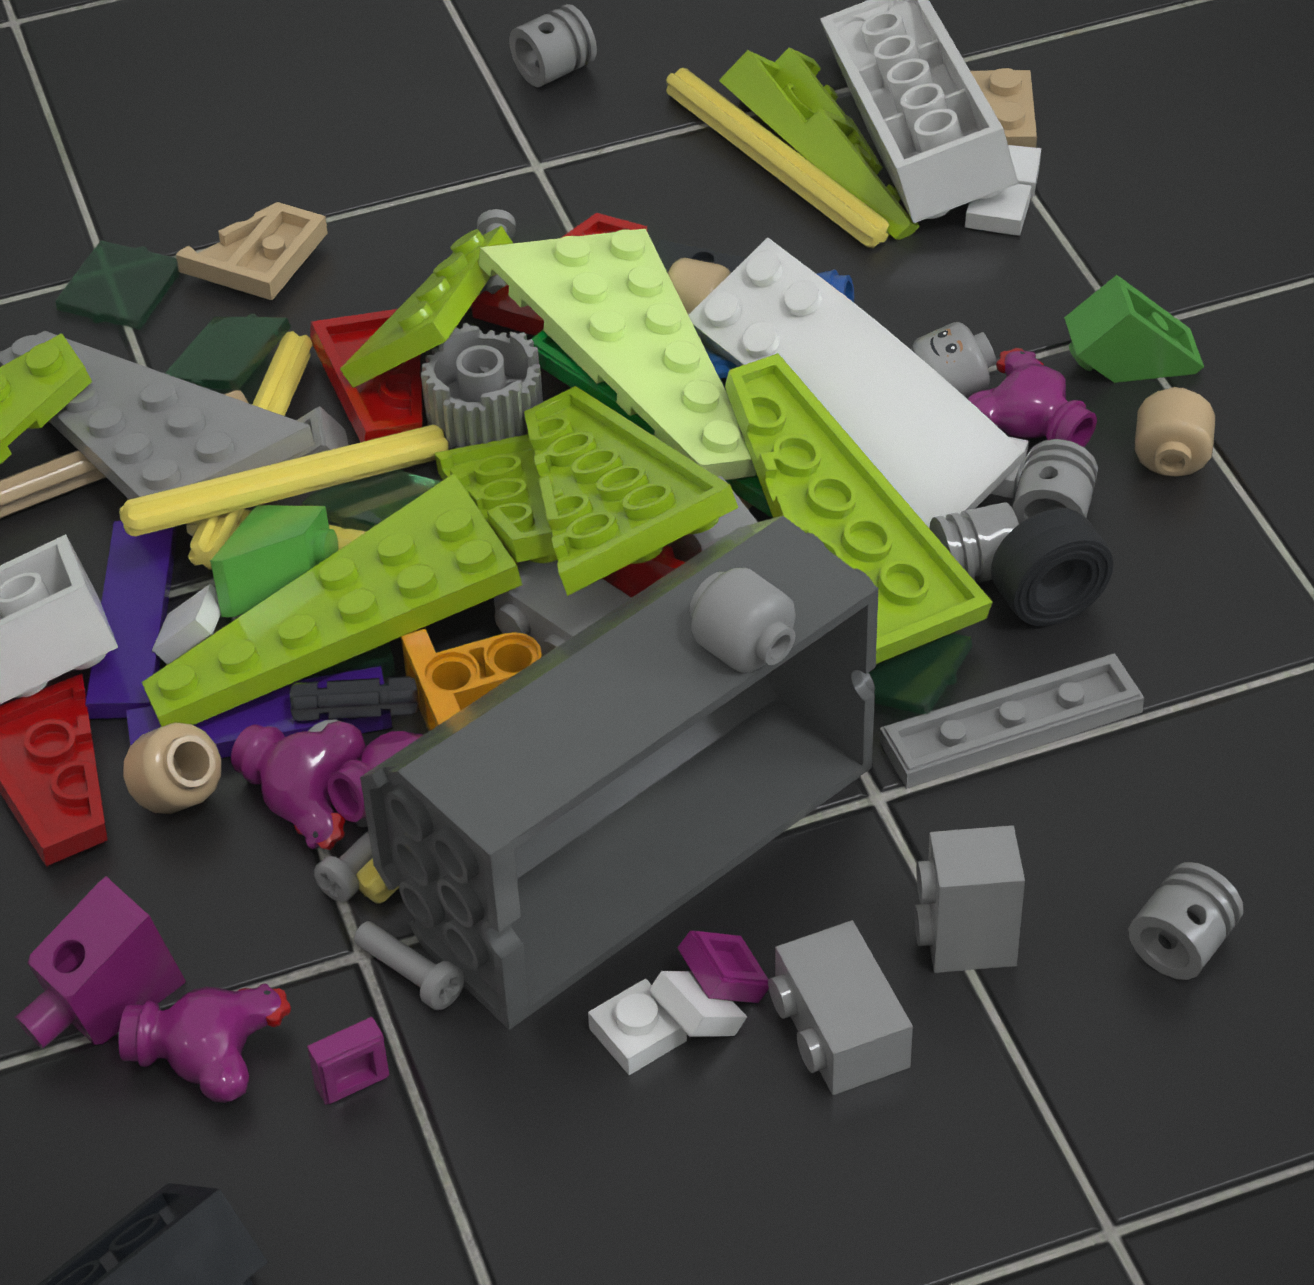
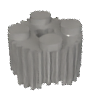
(481, 385)

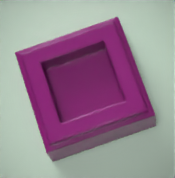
(724, 966)
(348, 1060)

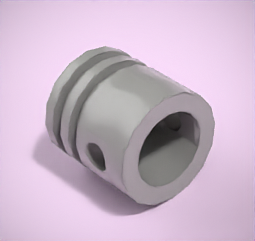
(555, 43)
(1055, 477)
(975, 536)
(1192, 911)

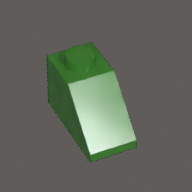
(1130, 336)
(268, 553)

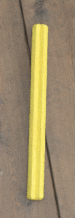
(778, 158)
(273, 395)
(281, 480)

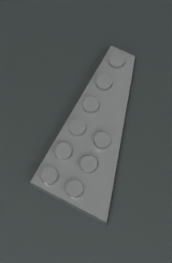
(163, 431)

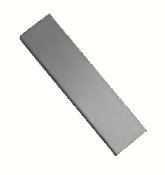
(1010, 720)

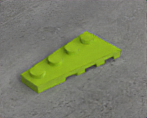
(429, 312)
(506, 491)

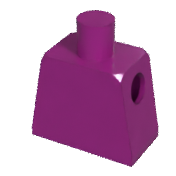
(97, 965)

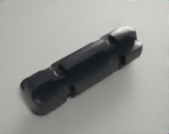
(354, 698)

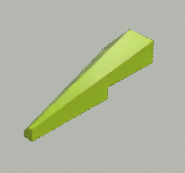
(812, 122)

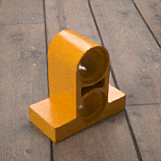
(465, 673)

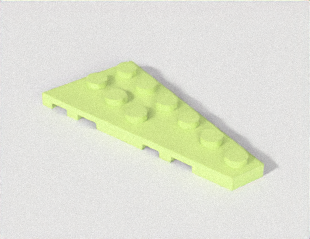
(626, 326)

